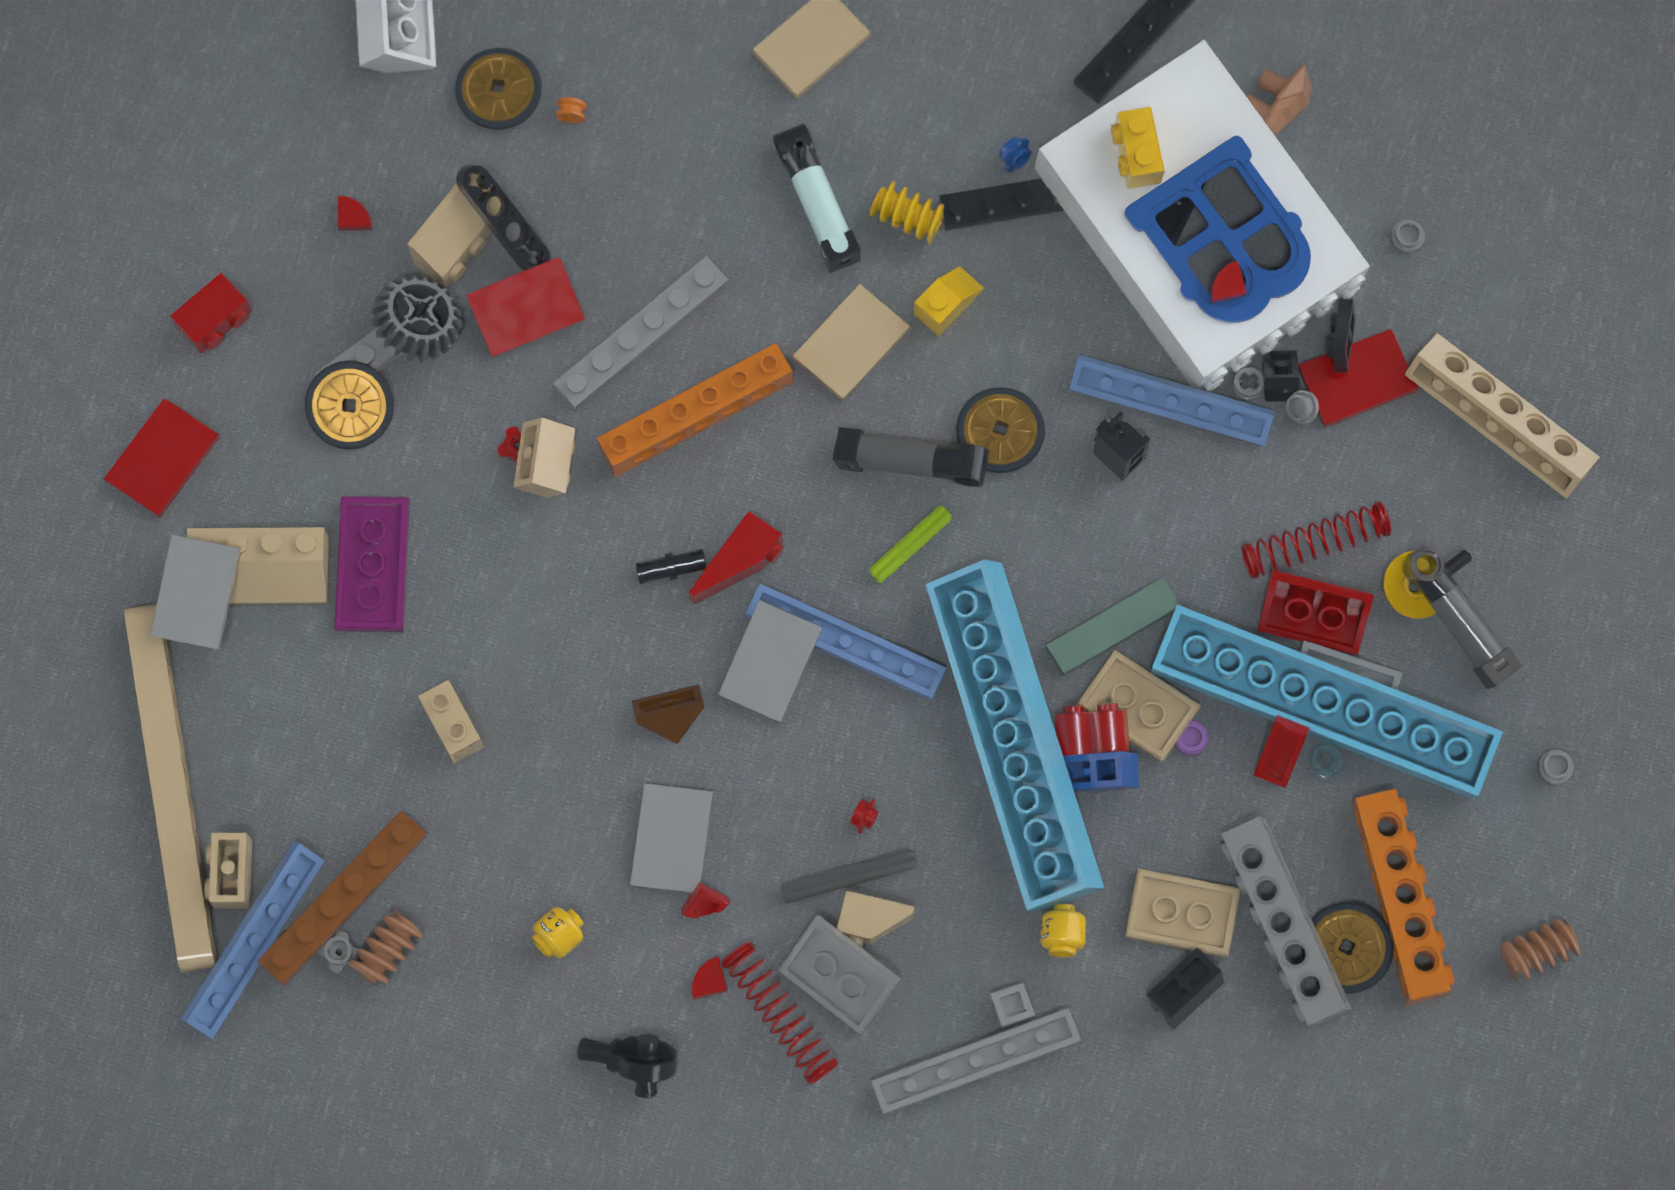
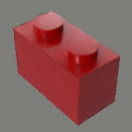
(211, 313)

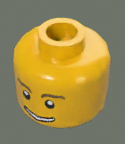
(1063, 931)
(557, 932)

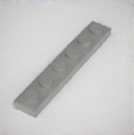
(641, 333)
(976, 1061)

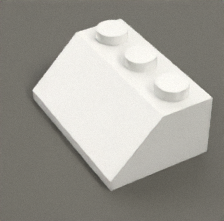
(396, 35)

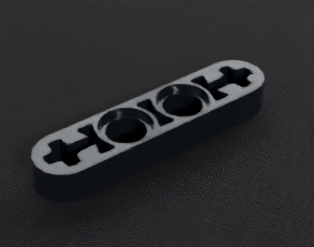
(499, 222)

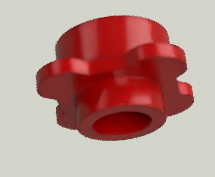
(507, 448)
(864, 815)

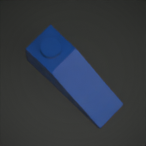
(1103, 771)

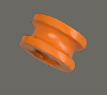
(571, 110)

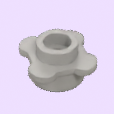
(329, 949)

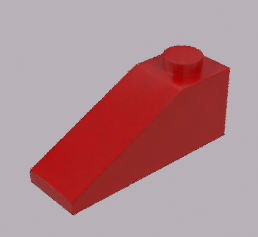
(742, 555)

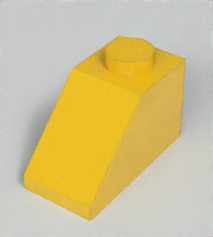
(946, 299)

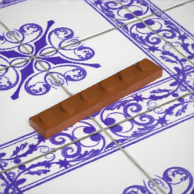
(342, 898)

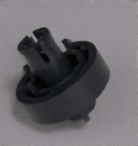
(634, 1058)

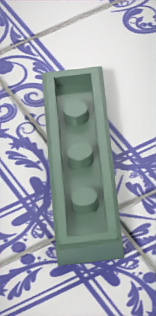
(1112, 626)

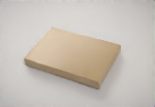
(811, 44)
(851, 342)
(1154, 708)
(1182, 913)

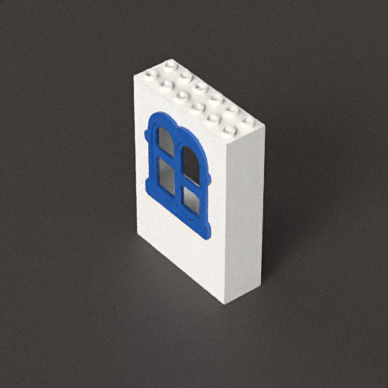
(1202, 130)

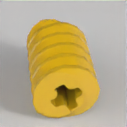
(908, 212)

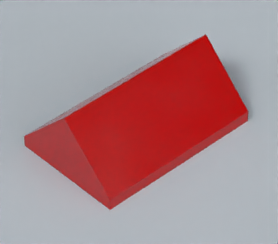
(1315, 612)

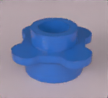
(1015, 153)

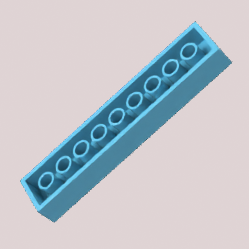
(1328, 700)
(1014, 736)

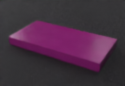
(372, 564)

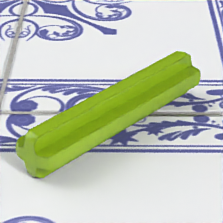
(910, 544)

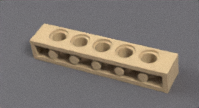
(1502, 415)

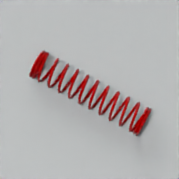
(1381, 525)
(735, 959)

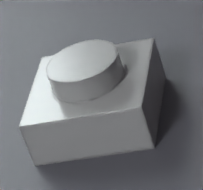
(1012, 1005)

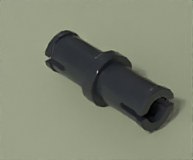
(671, 566)

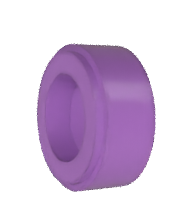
(1193, 739)

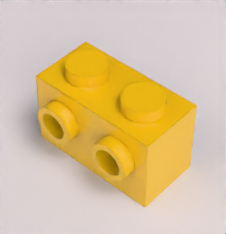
(1139, 147)

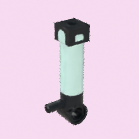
(817, 198)

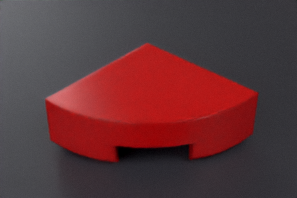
(352, 215)
(1228, 284)
(704, 902)
(708, 980)

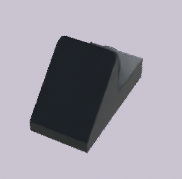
(1280, 375)

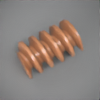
(386, 948)
(1539, 948)

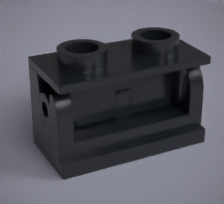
(1120, 446)

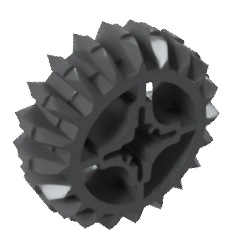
(413, 299)

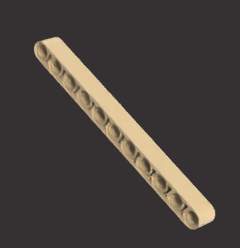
(170, 792)

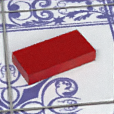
(1281, 751)

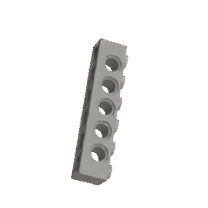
(1331, 999)

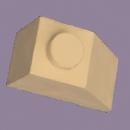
(871, 918)

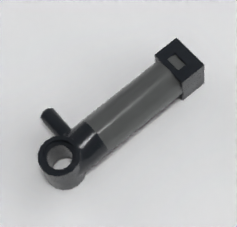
(961, 463)
(1460, 616)

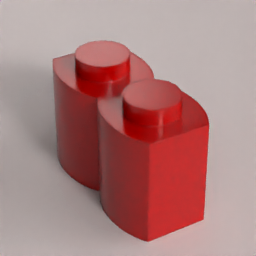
(1092, 731)

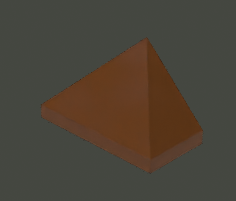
(669, 712)

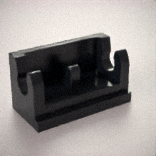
(1186, 988)

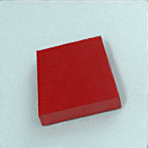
(525, 306)
(1371, 381)
(161, 457)

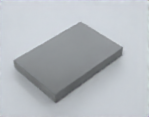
(195, 592)
(770, 661)
(671, 839)
(839, 974)

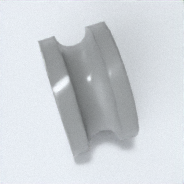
(1248, 373)

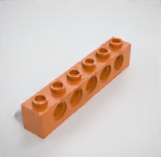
(695, 410)
(1415, 984)

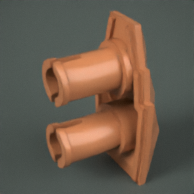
(1291, 97)

